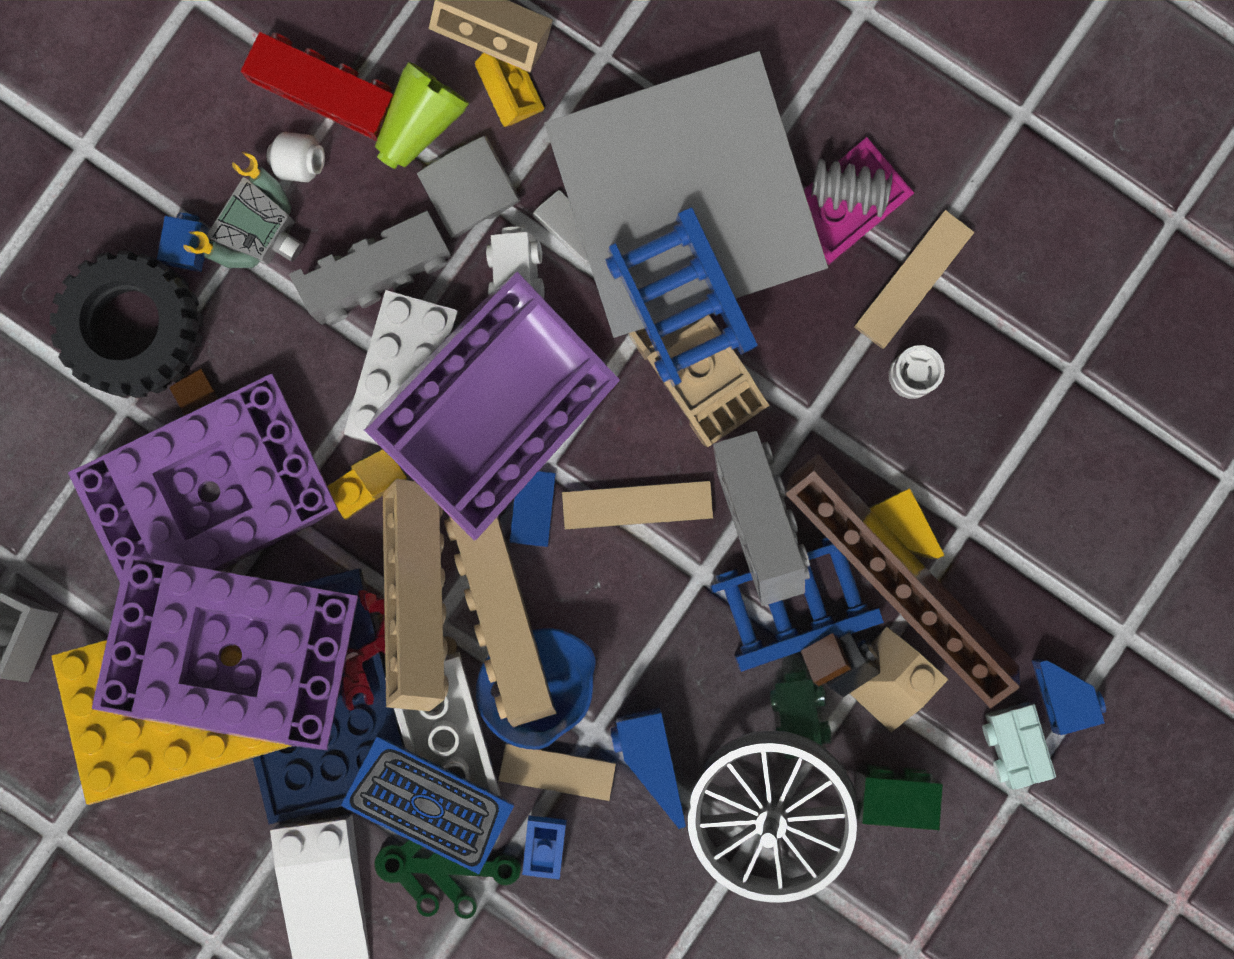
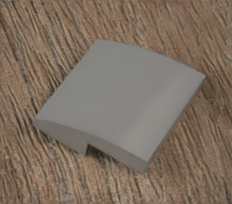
(468, 186)

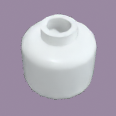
(295, 157)

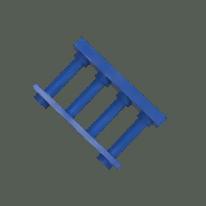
(719, 301)
(788, 639)

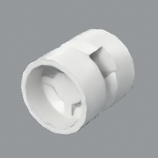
(916, 372)

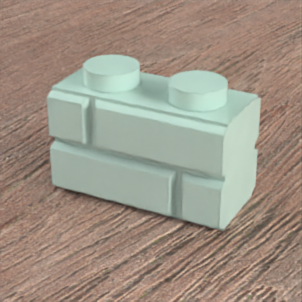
(1019, 746)

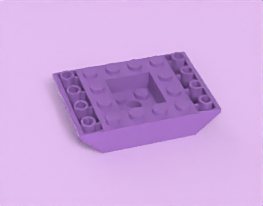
(248, 443)
(169, 644)

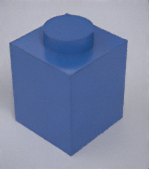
(175, 235)

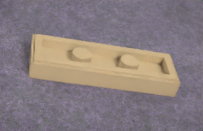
(557, 772)

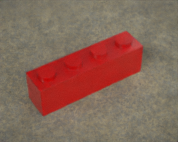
(318, 85)

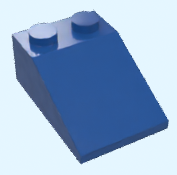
(647, 753)

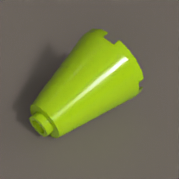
(416, 116)

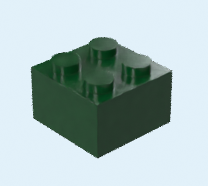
(898, 798)

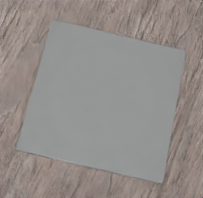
(679, 146)

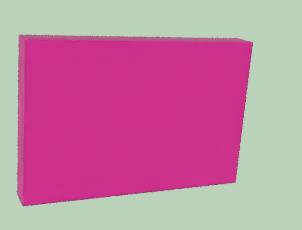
(841, 228)

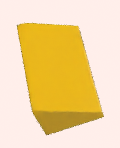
(508, 89)

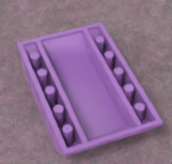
(491, 405)

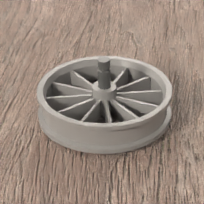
(773, 817)

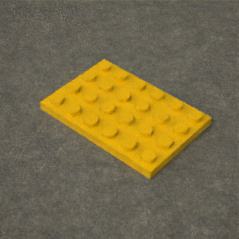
(130, 753)

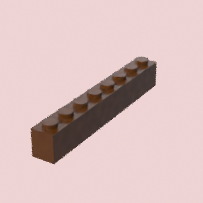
(903, 581)

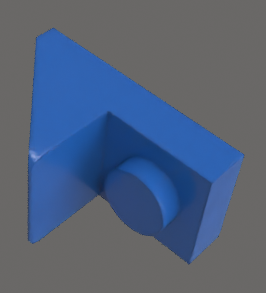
(544, 847)

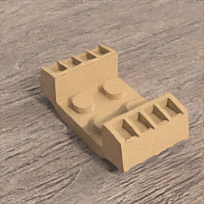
(713, 392)

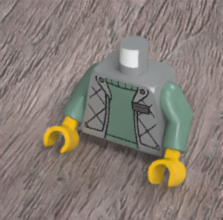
(251, 224)

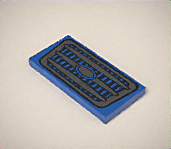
(427, 804)

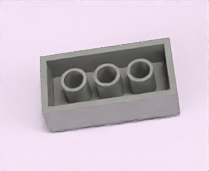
(761, 517)

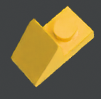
(364, 483)

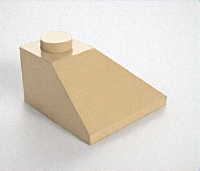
(903, 683)

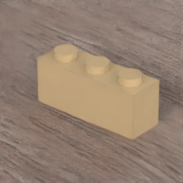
(494, 28)

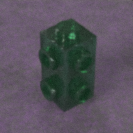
(800, 707)

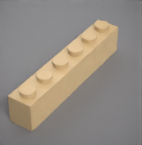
(413, 598)
(503, 624)

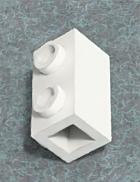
(513, 253)

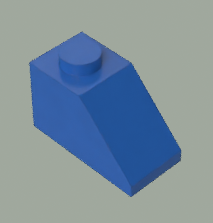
(1067, 699)

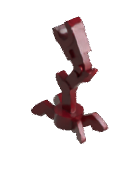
(354, 677)

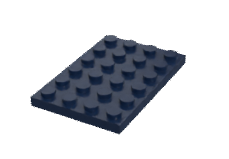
(315, 780)

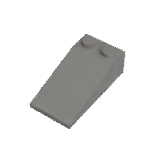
(22, 634)

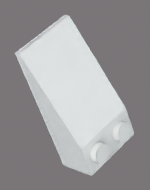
(321, 888)

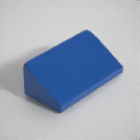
(533, 511)

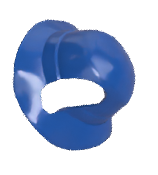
(569, 674)

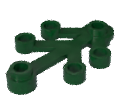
(439, 870)

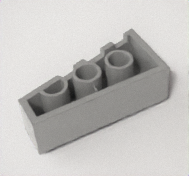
(371, 269)

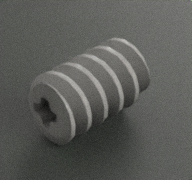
(851, 187)

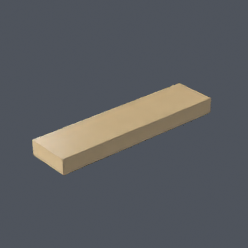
(914, 279)
(637, 505)

